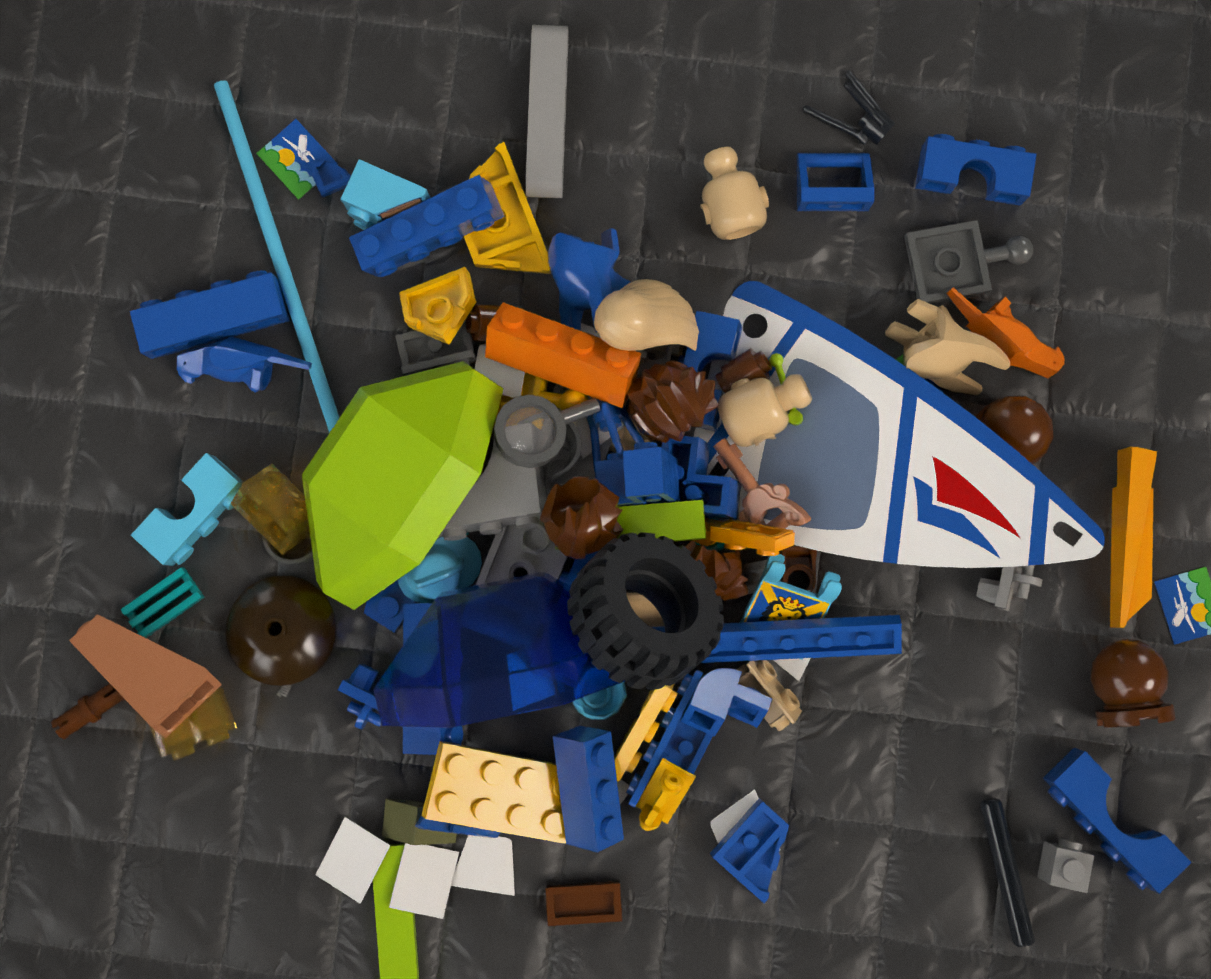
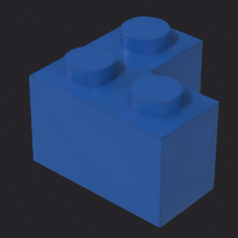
(640, 475)
(719, 493)

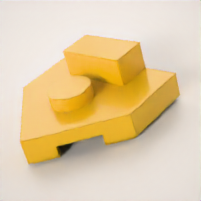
(439, 305)

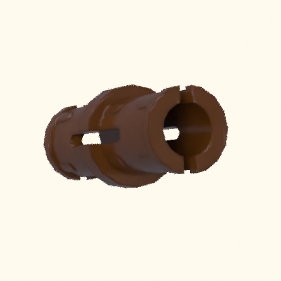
(87, 710)

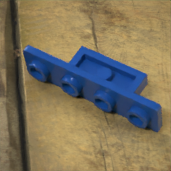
(679, 743)

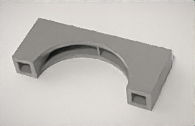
(499, 499)

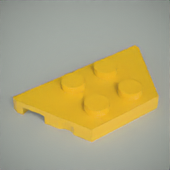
(514, 239)

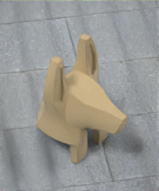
(944, 348)

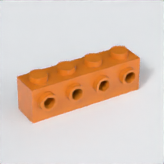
(561, 354)

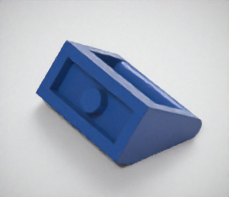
(834, 197)

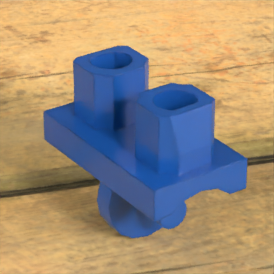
(359, 688)

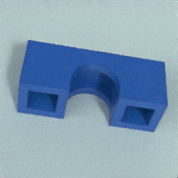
(1005, 169)
(716, 341)

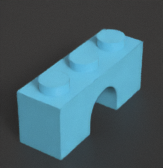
(172, 539)

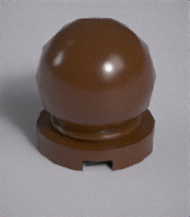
(1021, 424)
(1131, 683)

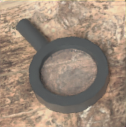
(533, 429)

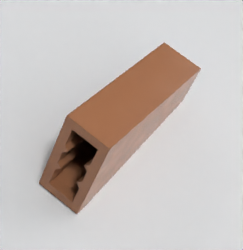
(147, 675)

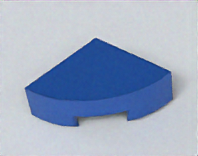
(328, 176)

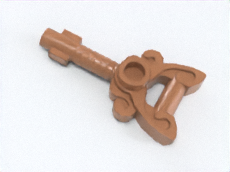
(760, 497)

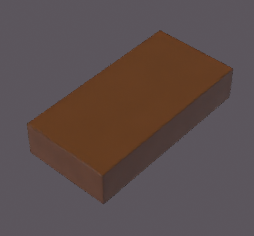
(583, 903)

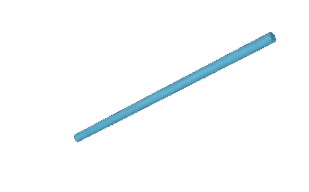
(277, 252)

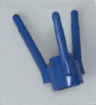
(609, 420)

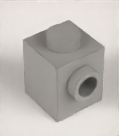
(1066, 865)

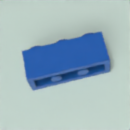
(588, 788)

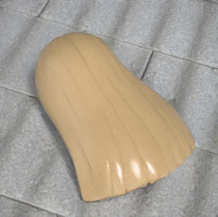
(646, 316)

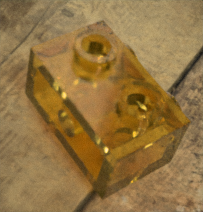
(274, 508)

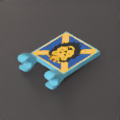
(782, 601)

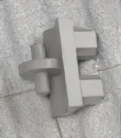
(1001, 591)

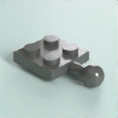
(956, 259)

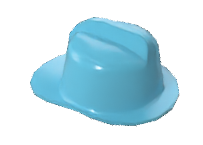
(444, 568)

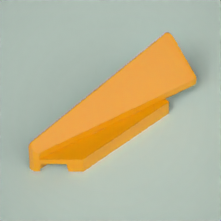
(1131, 534)

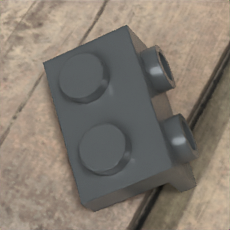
(424, 353)

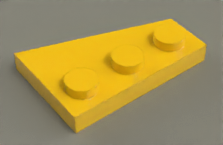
(642, 729)

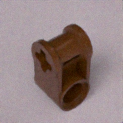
(802, 561)

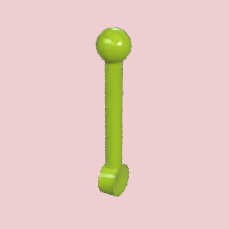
(776, 361)

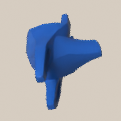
(583, 273)

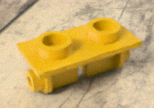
(663, 794)

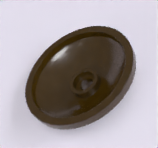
(305, 637)

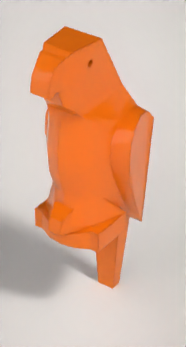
(1010, 336)

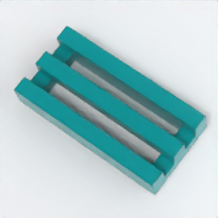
(136, 621)

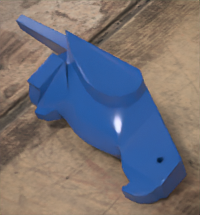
(235, 362)

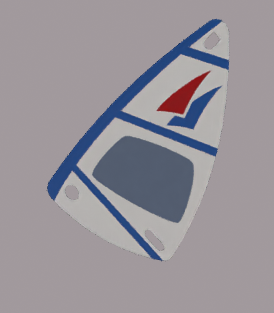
(891, 458)

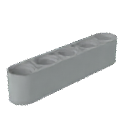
(547, 111)

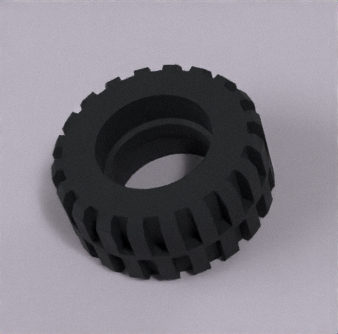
(615, 633)

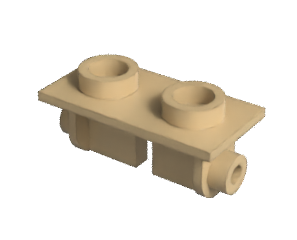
(784, 702)

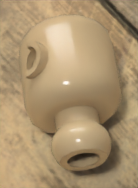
(732, 199)
(759, 409)

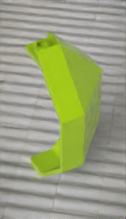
(395, 476)

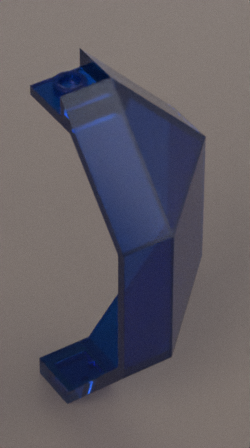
(489, 657)

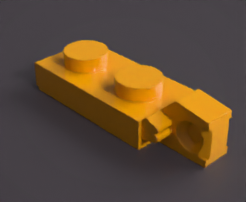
(743, 535)

